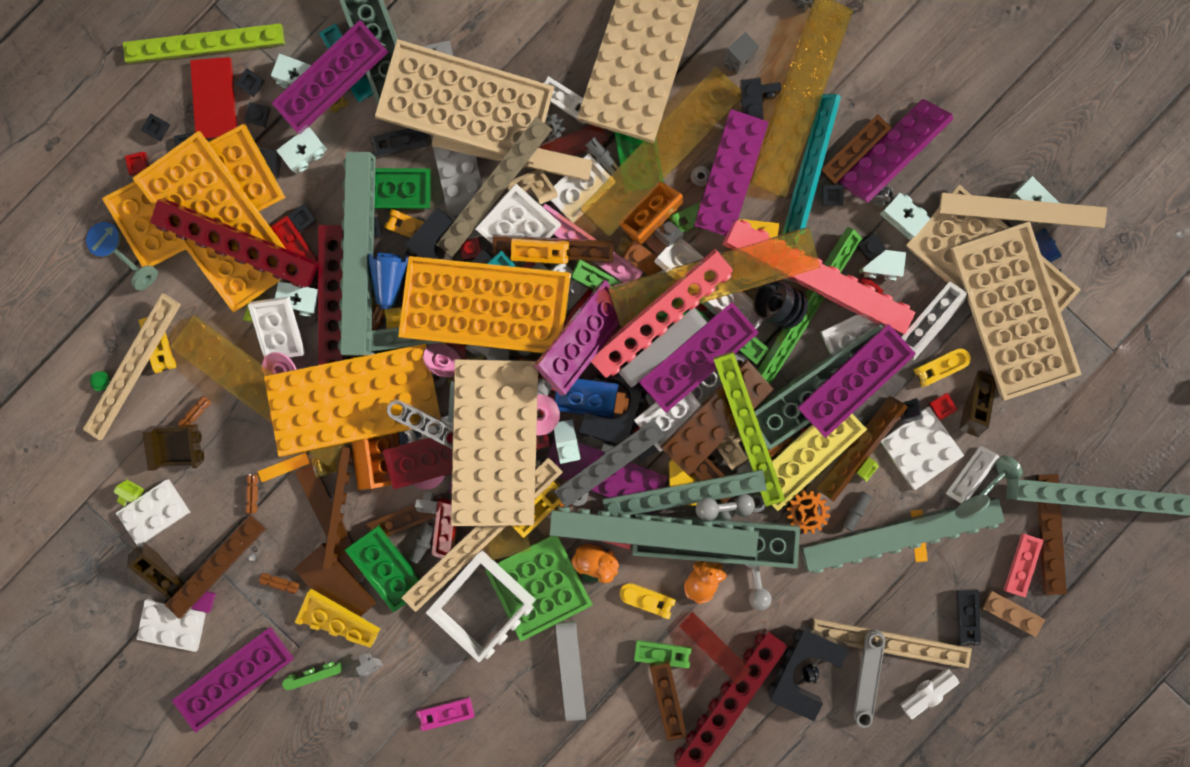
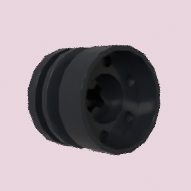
(780, 304)

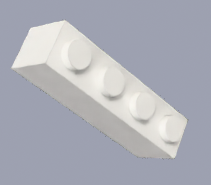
(934, 318)

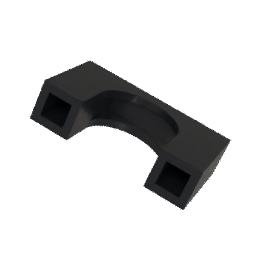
(427, 236)
(614, 430)
(806, 644)

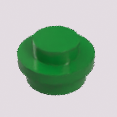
(99, 381)

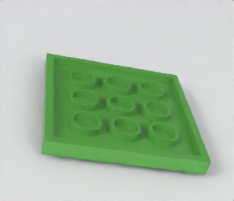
(547, 577)

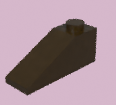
(979, 405)
(154, 570)

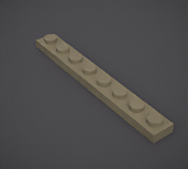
(494, 186)

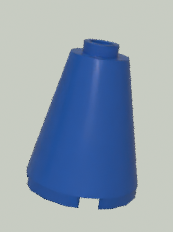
(387, 277)

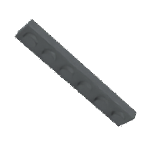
(609, 463)

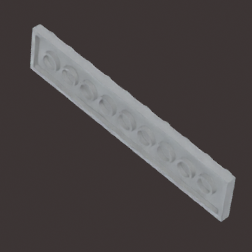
(457, 171)

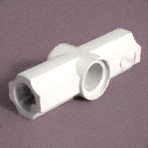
(929, 693)

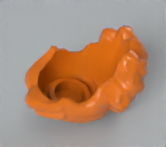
(595, 562)
(704, 581)

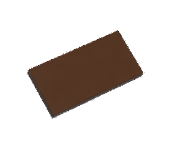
(334, 584)

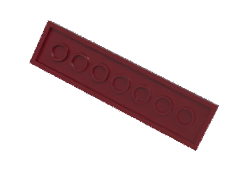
(427, 459)

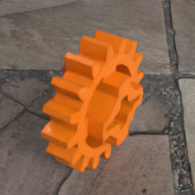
(812, 504)

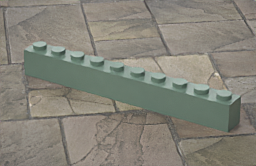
(356, 245)
(1098, 497)
(655, 533)
(895, 536)

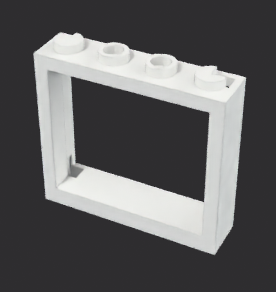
(461, 635)

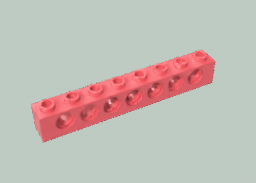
(713, 262)

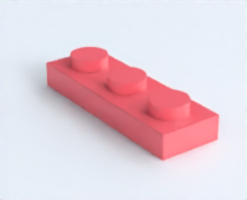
(1023, 565)

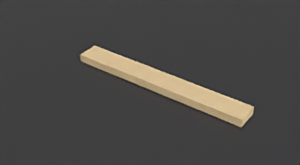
(544, 160)
(1023, 210)
(131, 366)
(898, 644)

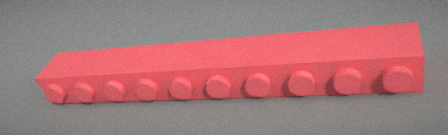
(833, 285)

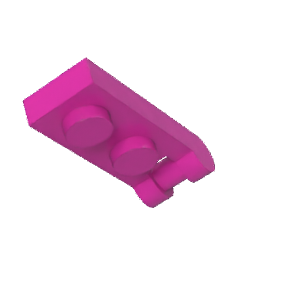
(445, 713)

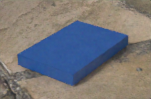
(589, 397)

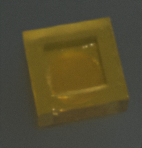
(321, 469)

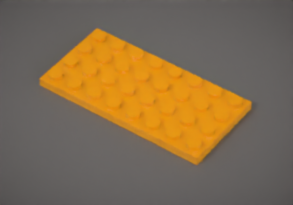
(200, 181)
(134, 210)
(483, 304)
(348, 399)

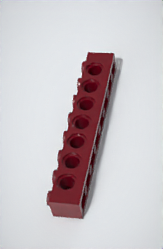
(163, 219)
(326, 236)
(731, 713)

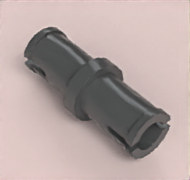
(602, 156)
(857, 511)
(423, 543)

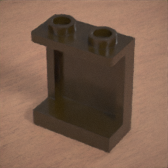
(173, 446)

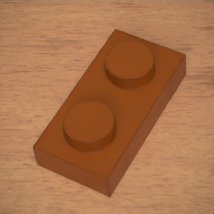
(641, 258)
(621, 403)

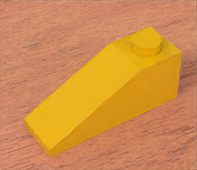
(543, 506)

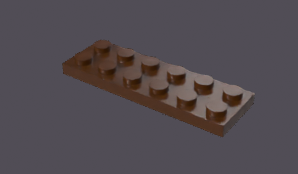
(711, 422)

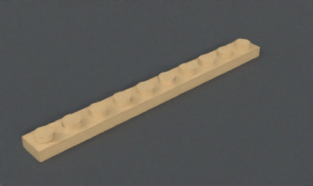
(469, 547)

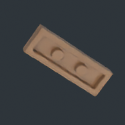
(1012, 613)

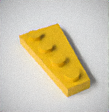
(329, 616)

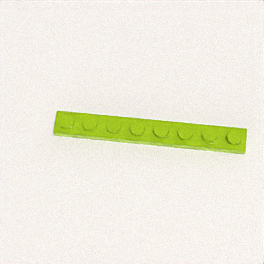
(203, 43)
(748, 425)

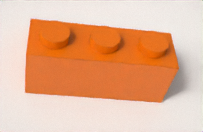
(652, 213)
(370, 461)

